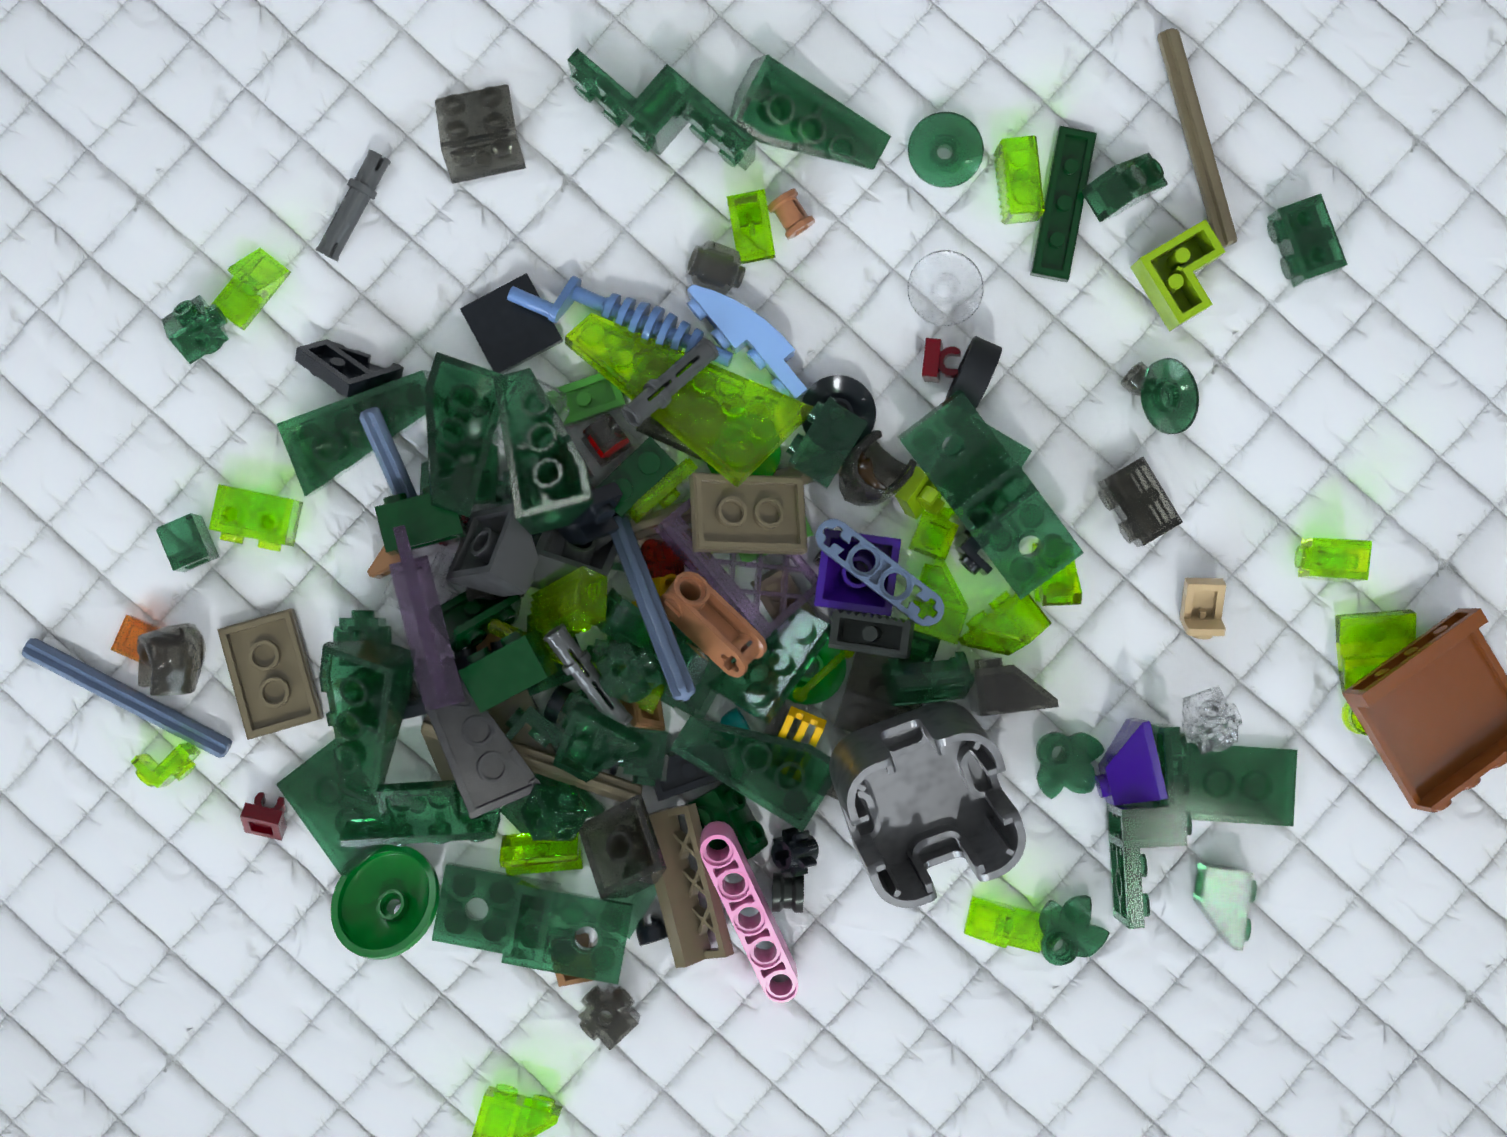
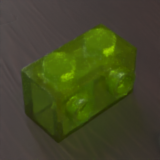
(255, 515)

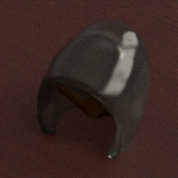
(871, 473)
(171, 659)

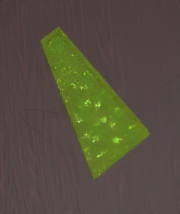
(716, 414)

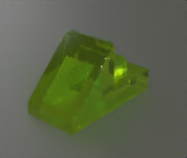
(251, 287)
(1061, 588)
(1003, 924)

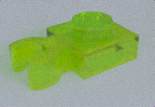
(934, 533)

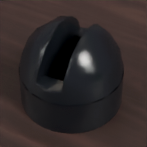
(651, 933)

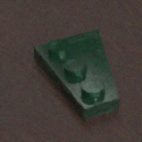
(779, 670)

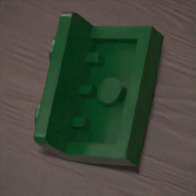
(468, 621)
(731, 807)

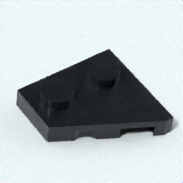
(345, 368)

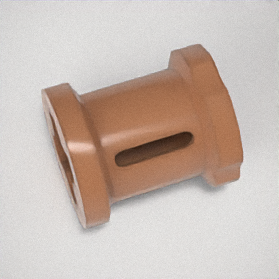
(791, 214)

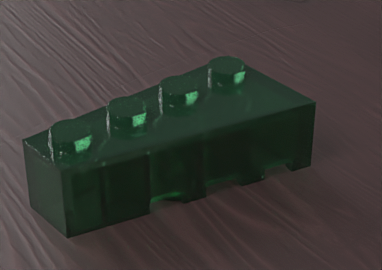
(332, 439)

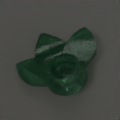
(1072, 765)
(1072, 926)

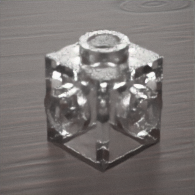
(1210, 720)

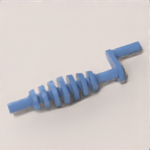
(624, 315)

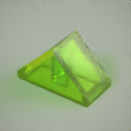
(751, 226)

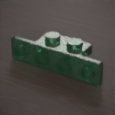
(418, 815)

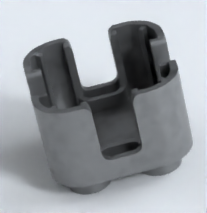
(924, 795)

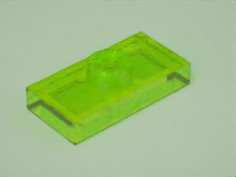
(664, 492)

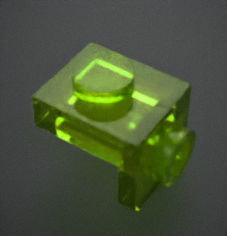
(174, 766)

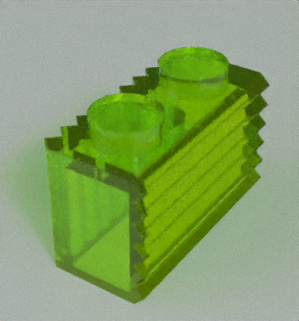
(1019, 180)
(574, 600)

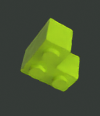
(1170, 277)

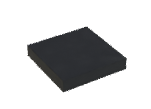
(507, 330)

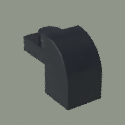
(596, 519)

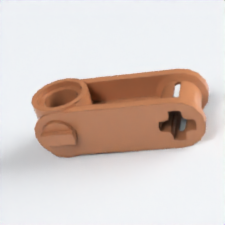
(712, 623)

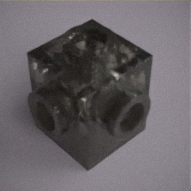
(613, 1027)

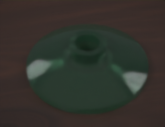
(950, 132)
(1169, 396)

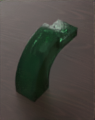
(626, 625)

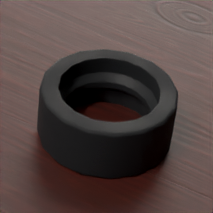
(976, 370)

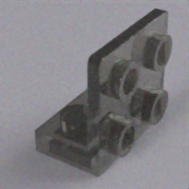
(479, 133)

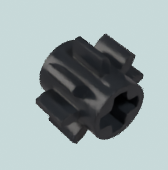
(794, 851)

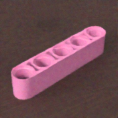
(749, 929)

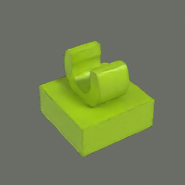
(919, 495)

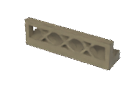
(679, 889)

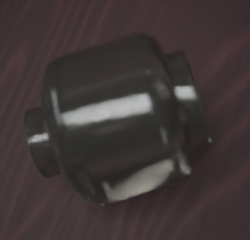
(715, 267)

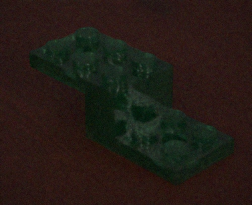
(662, 111)
(990, 494)
(1148, 826)
(532, 923)

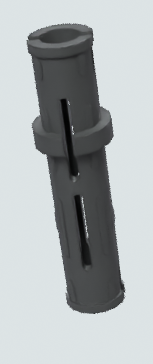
(353, 204)
(640, 408)
(561, 641)

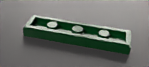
(1063, 204)

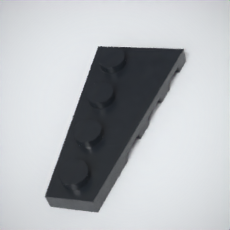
(480, 756)

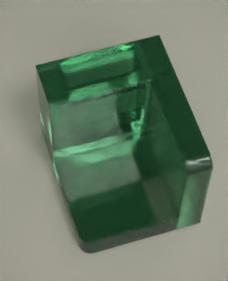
(187, 542)

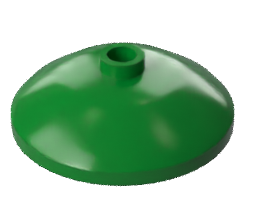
(367, 899)

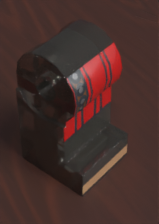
(605, 439)

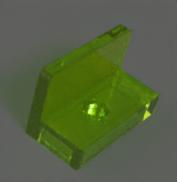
(524, 856)

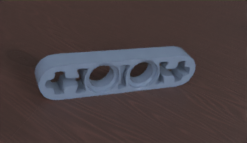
(883, 567)

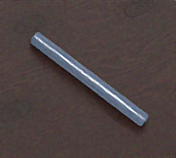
(652, 611)
(126, 697)

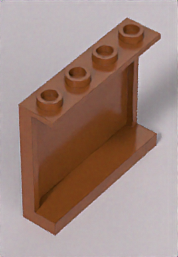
(1437, 711)

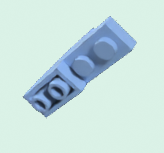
(741, 327)

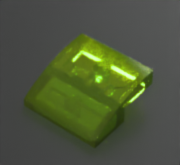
(1370, 640)

